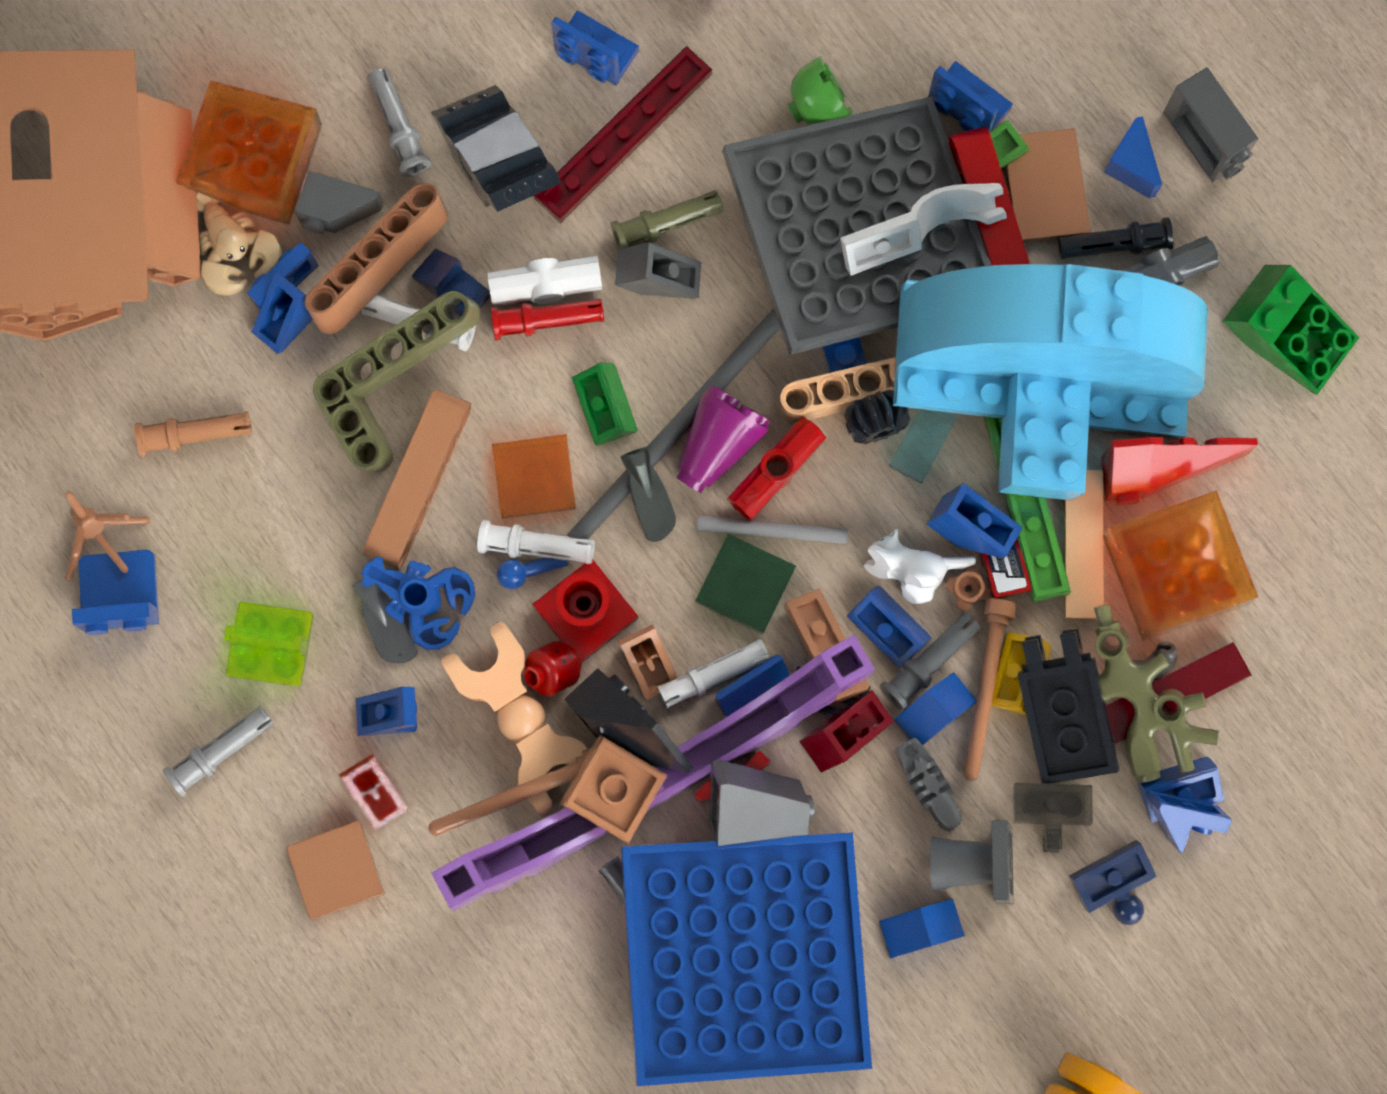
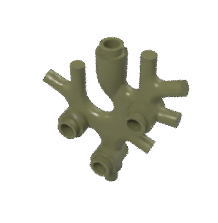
(1134, 683)

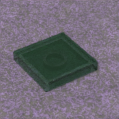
(745, 584)

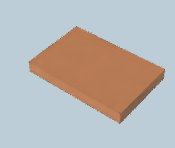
(1048, 187)

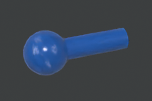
(513, 574)

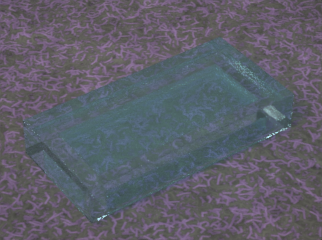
(922, 443)

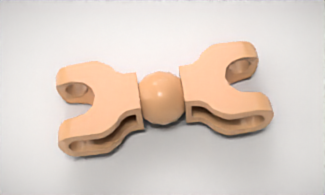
(519, 715)

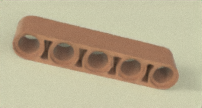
(376, 258)
(417, 478)

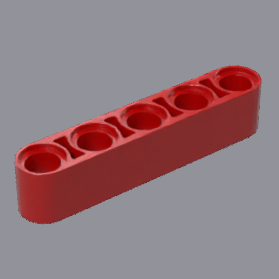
(979, 164)

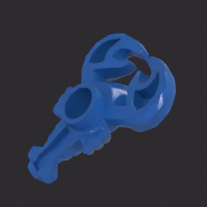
(421, 598)

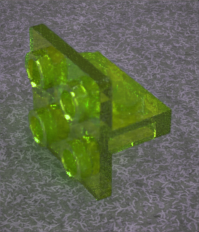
(268, 644)

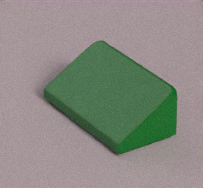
(604, 403)

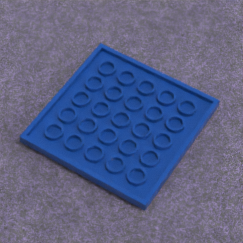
(745, 959)

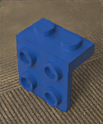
(117, 598)

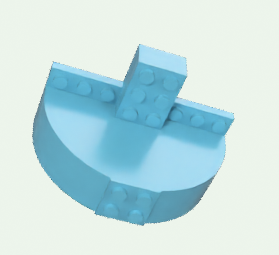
(1051, 359)

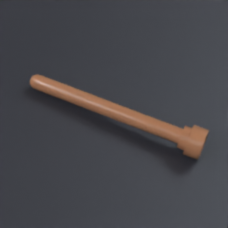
(998, 614)
(507, 797)

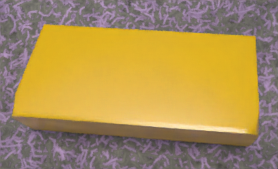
(1007, 689)

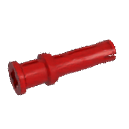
(529, 319)

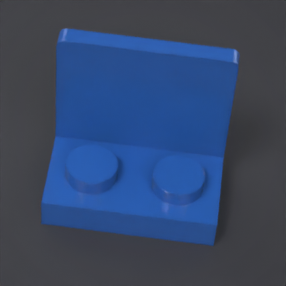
(593, 47)
(967, 98)

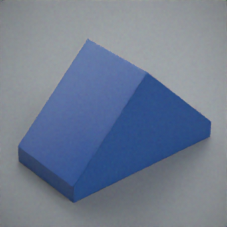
(1135, 161)
(281, 315)
(936, 709)
(921, 928)

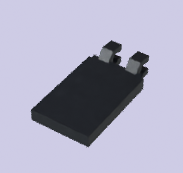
(1066, 711)

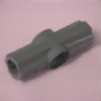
(1179, 263)

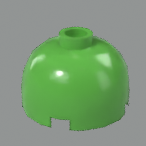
(817, 94)

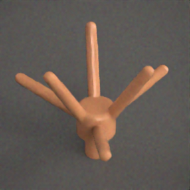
(90, 525)

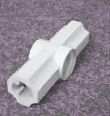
(544, 281)

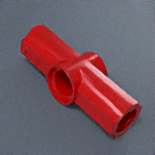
(793, 452)

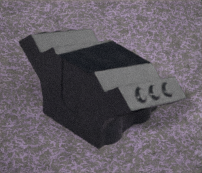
(495, 149)

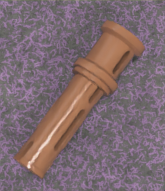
(175, 434)

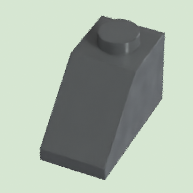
(334, 204)
(657, 272)

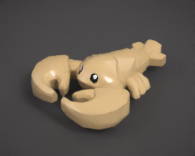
(231, 243)

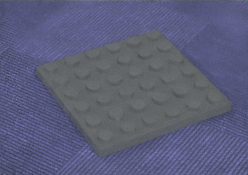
(835, 179)

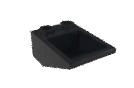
(622, 720)

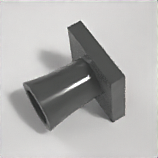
(975, 863)

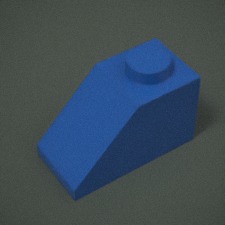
(974, 523)

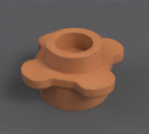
(972, 578)

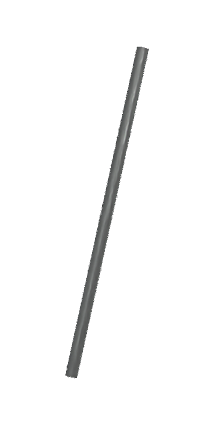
(678, 425)

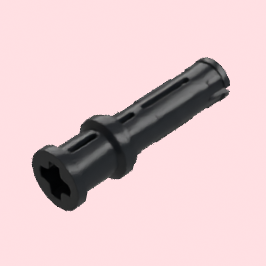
(1133, 238)

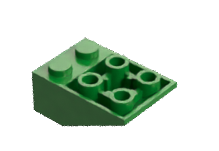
(1291, 326)

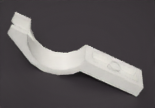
(906, 232)

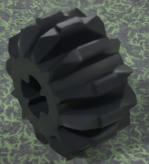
(875, 418)

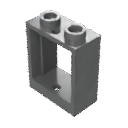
(1210, 125)

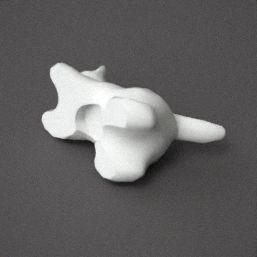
(915, 569)

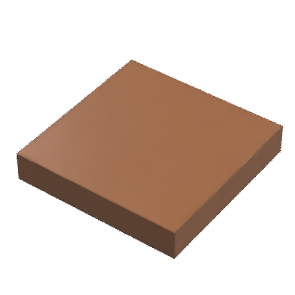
(613, 789)
(335, 870)

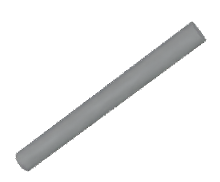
(772, 529)

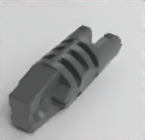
(928, 784)

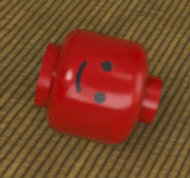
(552, 668)

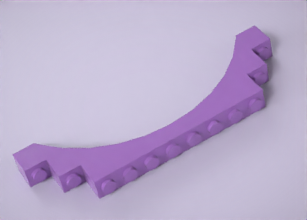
(729, 740)

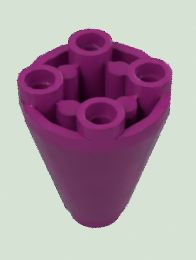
(718, 438)

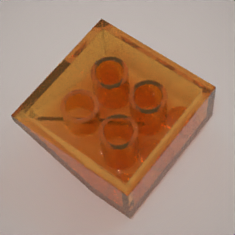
(250, 151)
(1179, 565)

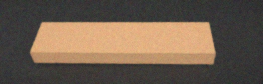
(1084, 550)

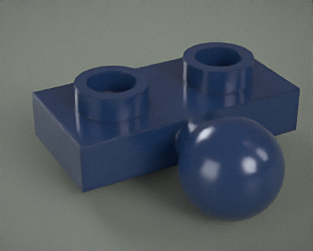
(1113, 879)

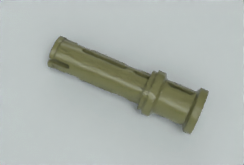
(650, 225)

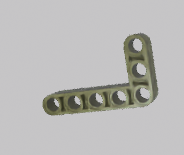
(383, 370)

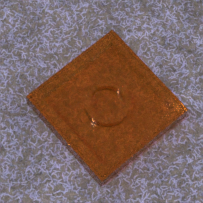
(534, 476)

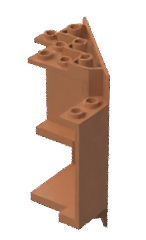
(113, 199)

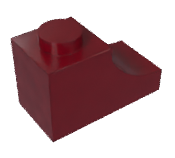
(846, 732)

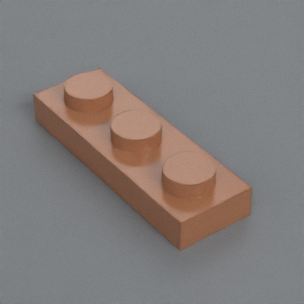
(819, 631)

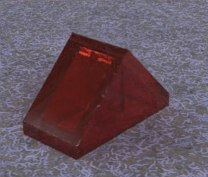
(374, 791)

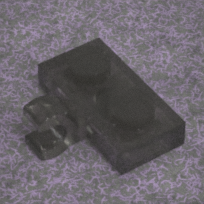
(1053, 807)

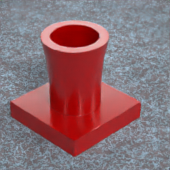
(587, 629)

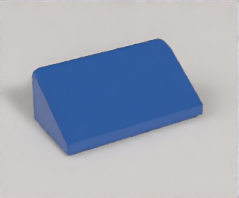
(889, 626)
(751, 685)
(1200, 784)

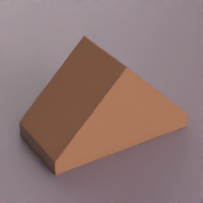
(647, 660)

